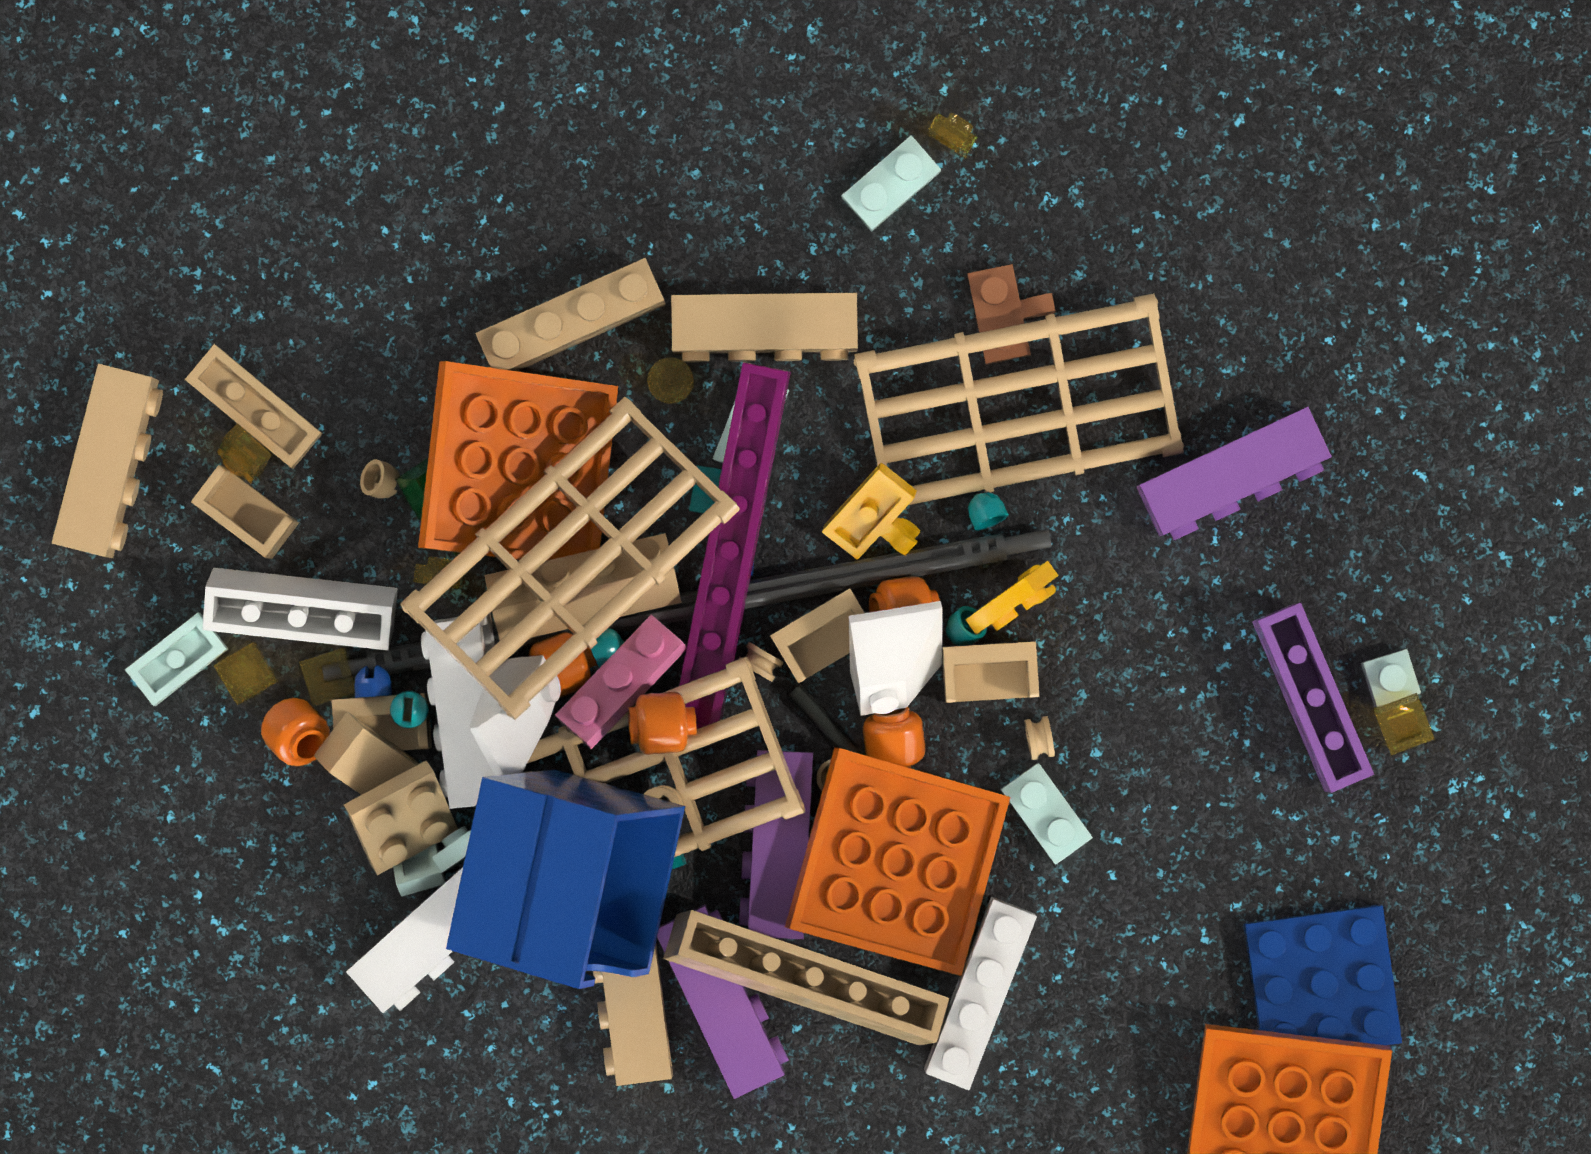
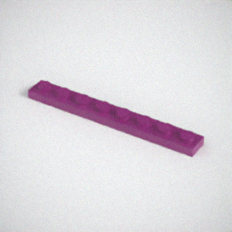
(733, 544)

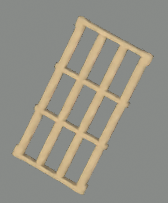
(1059, 372)
(554, 603)
(701, 835)

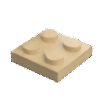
(401, 817)

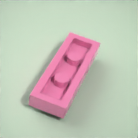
(621, 681)

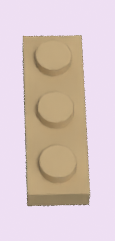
(253, 406)

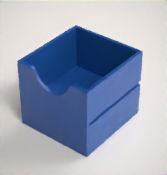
(564, 877)

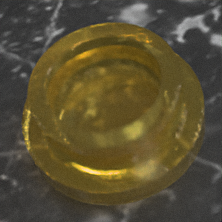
(670, 380)

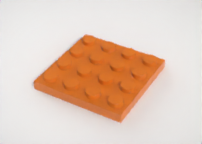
(492, 444)
(897, 861)
(1287, 1094)

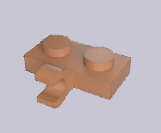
(999, 306)

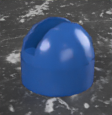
(372, 687)

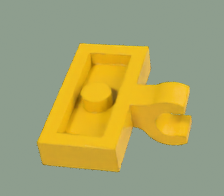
(874, 513)
(1026, 591)

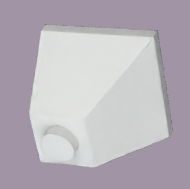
(894, 655)
(508, 741)

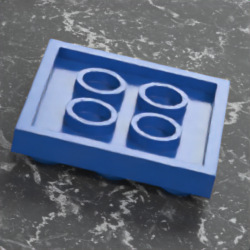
(1325, 976)

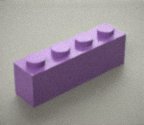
(1234, 472)
(1313, 697)
(776, 851)
(730, 1024)

